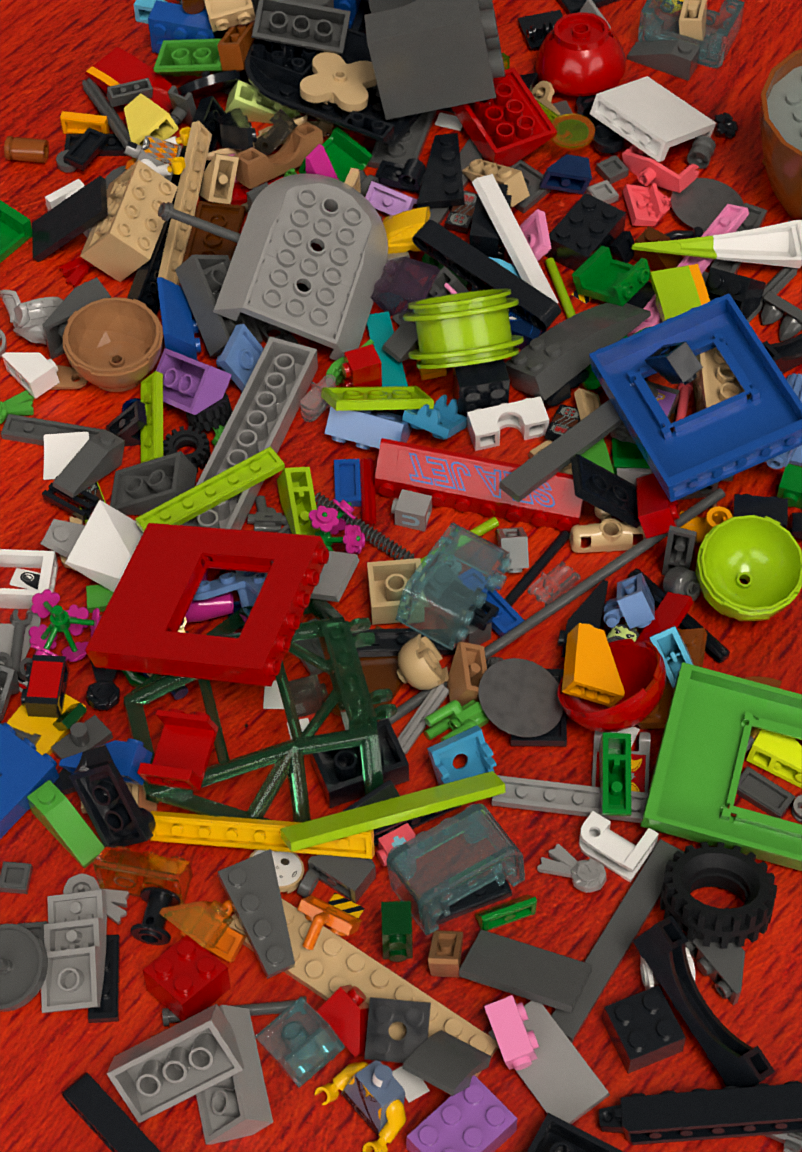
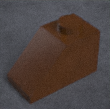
(656, 260)

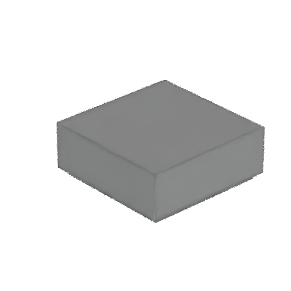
(603, 191)

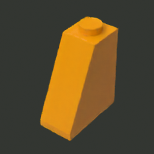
(591, 667)

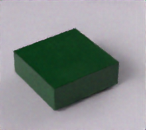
(70, 716)

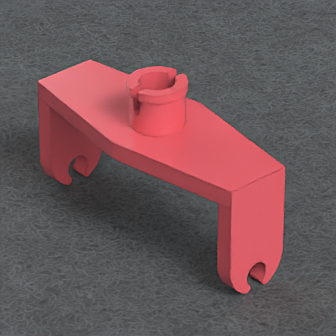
(654, 172)

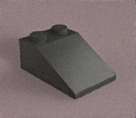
(57, 321)
(152, 483)

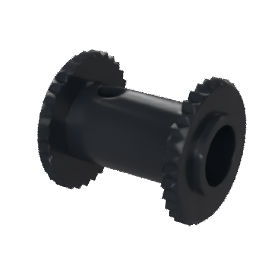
(153, 923)

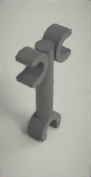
(14, 661)

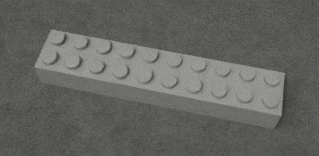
(258, 422)

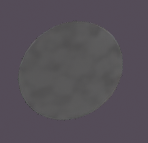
(703, 202)
(520, 697)

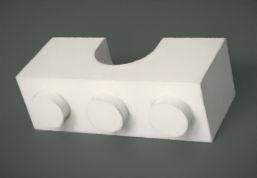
(525, 415)

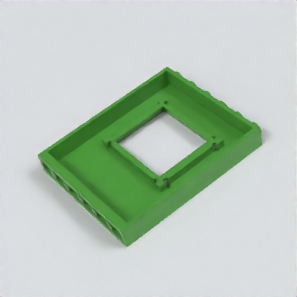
(704, 759)

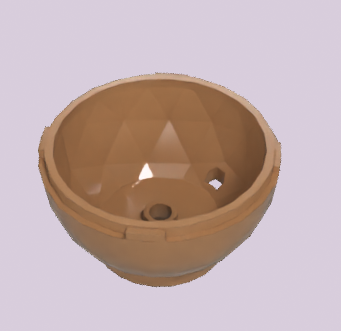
(113, 342)

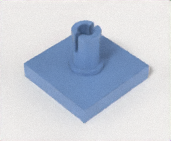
(240, 355)

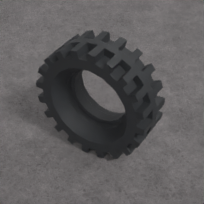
(725, 870)

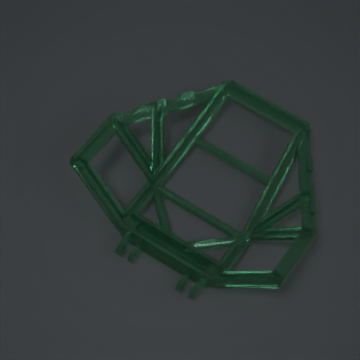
(288, 757)

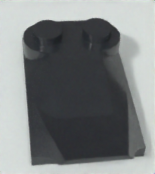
(110, 800)

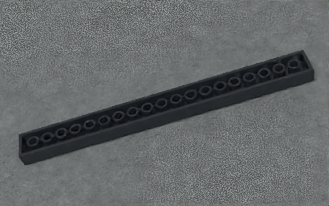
(145, 282)

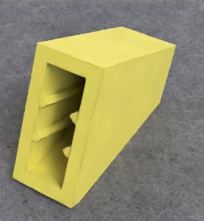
(148, 119)

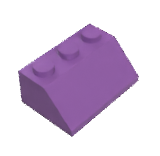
(190, 383)

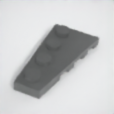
(259, 908)

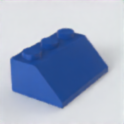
(177, 320)

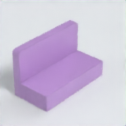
(388, 199)

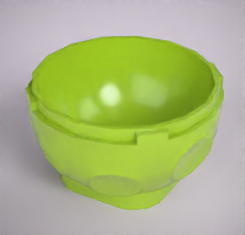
(752, 551)

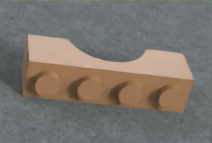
(258, 168)

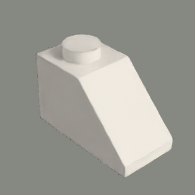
(32, 371)

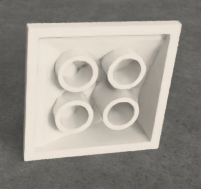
(105, 546)

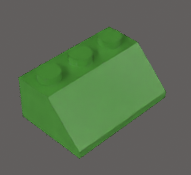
(188, 57)

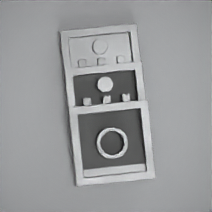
(75, 951)

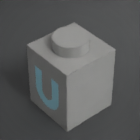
(412, 510)

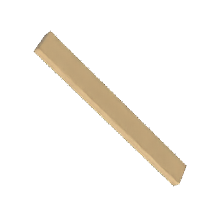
(185, 200)

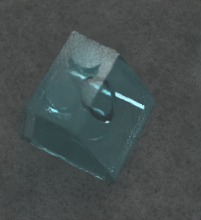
(300, 1042)

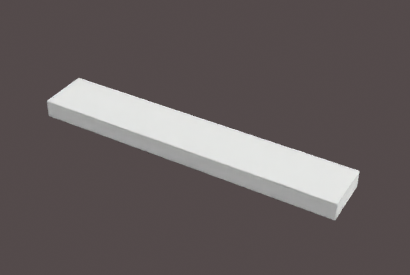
(511, 234)

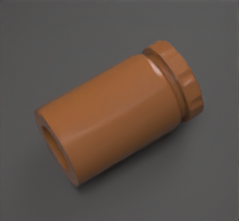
(26, 149)

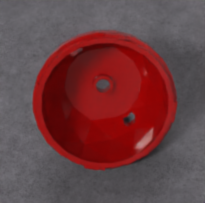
(581, 56)

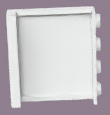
(650, 116)

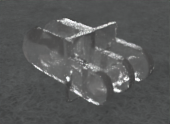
(312, 404)
(554, 583)

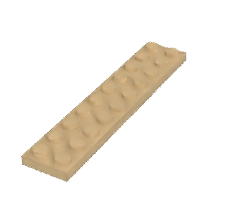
(340, 964)

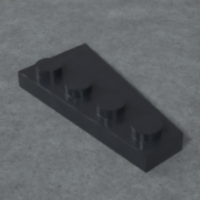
(443, 175)

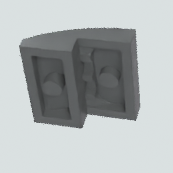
(446, 1062)

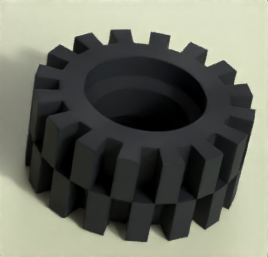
(211, 417)
(189, 438)

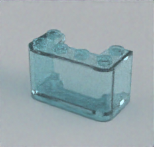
(661, 22)
(451, 585)
(452, 863)

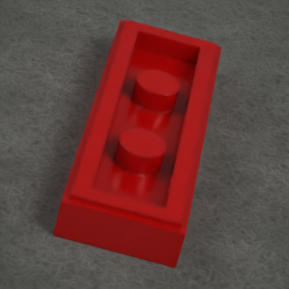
(668, 614)

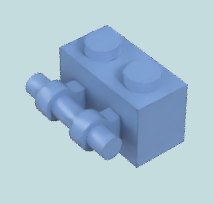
(632, 602)

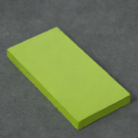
(376, 398)

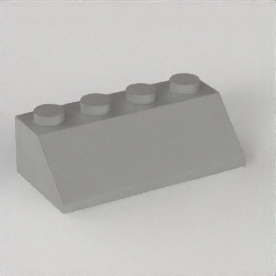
(176, 1063)
(241, 1102)

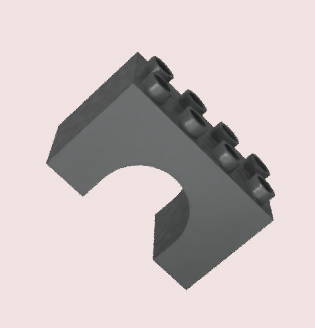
(433, 53)

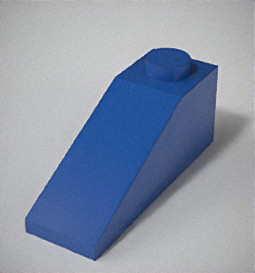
(125, 755)

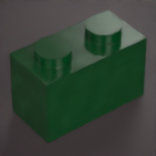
(397, 930)

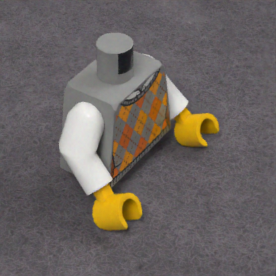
(161, 154)

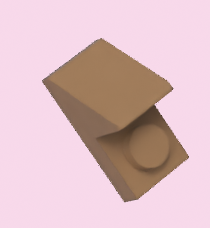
(445, 953)

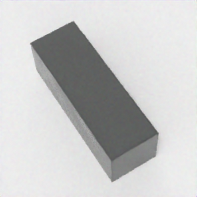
(126, 92)

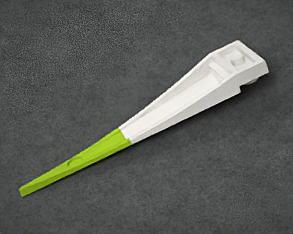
(765, 245)

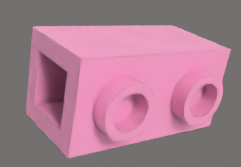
(511, 1033)

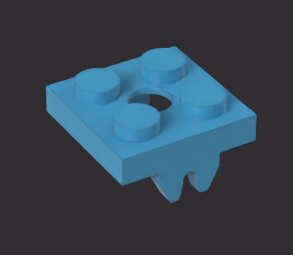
(441, 421)
(469, 743)

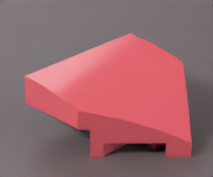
(646, 204)

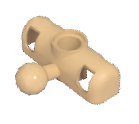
(605, 536)

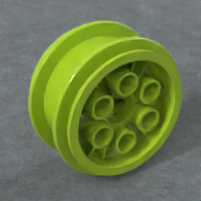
(463, 329)

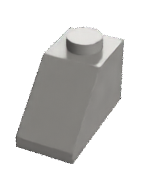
(516, 542)

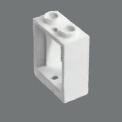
(28, 559)

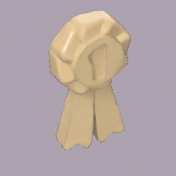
(543, 93)

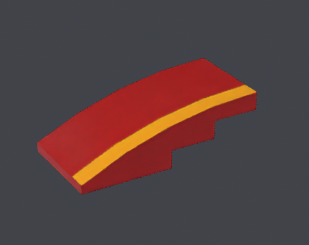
(121, 68)

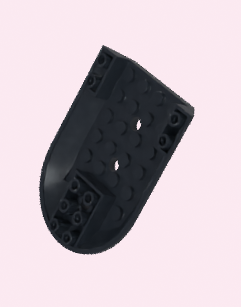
(277, 74)

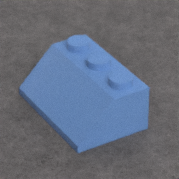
(366, 427)

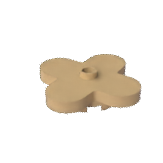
(338, 82)

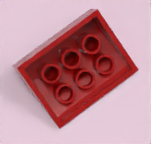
(507, 125)

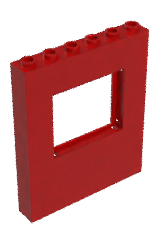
(164, 581)

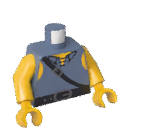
(374, 1097)

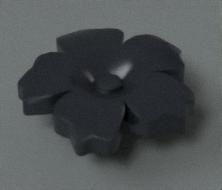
(726, 125)

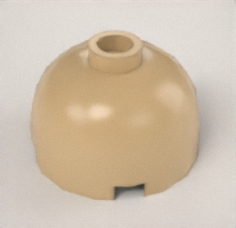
(420, 664)

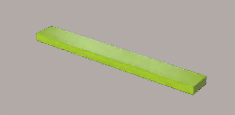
(392, 811)

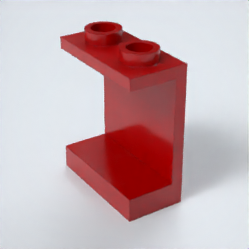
(181, 751)

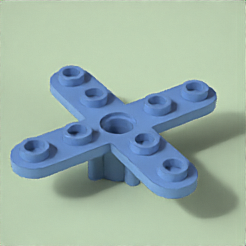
(244, 582)

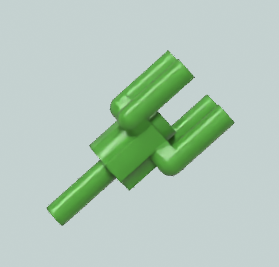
(456, 717)

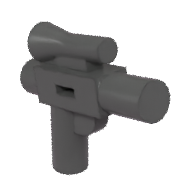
(266, 518)

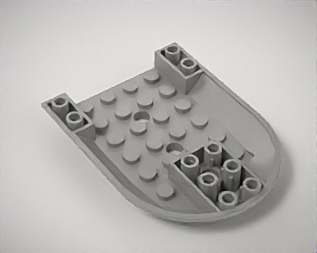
(278, 255)

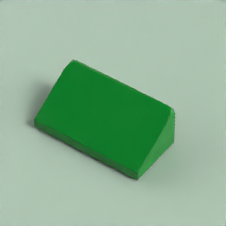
(506, 912)

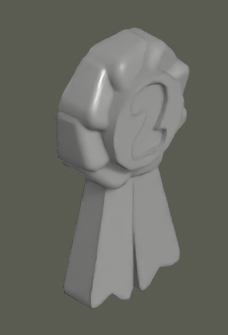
(585, 874)
(114, 898)

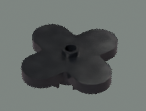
(605, 139)

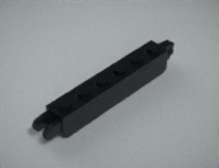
(706, 1114)

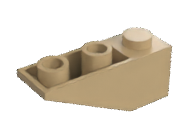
(502, 175)

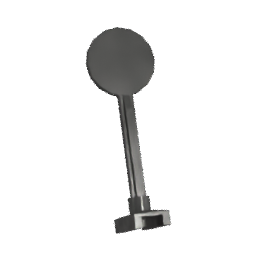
(183, 112)

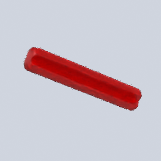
(368, 491)

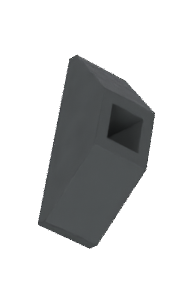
(721, 965)

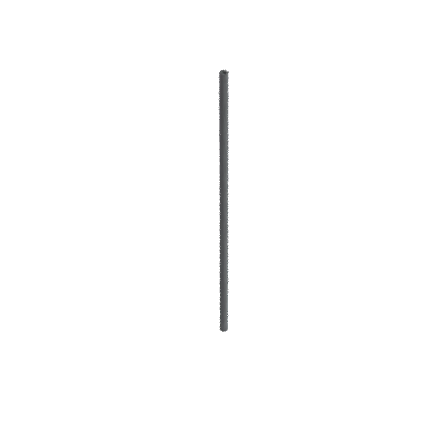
(570, 595)

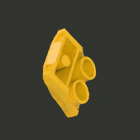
(402, 227)

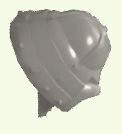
(29, 315)

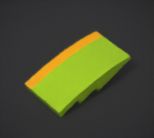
(678, 290)

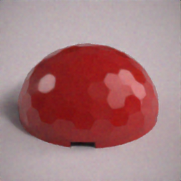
(643, 681)

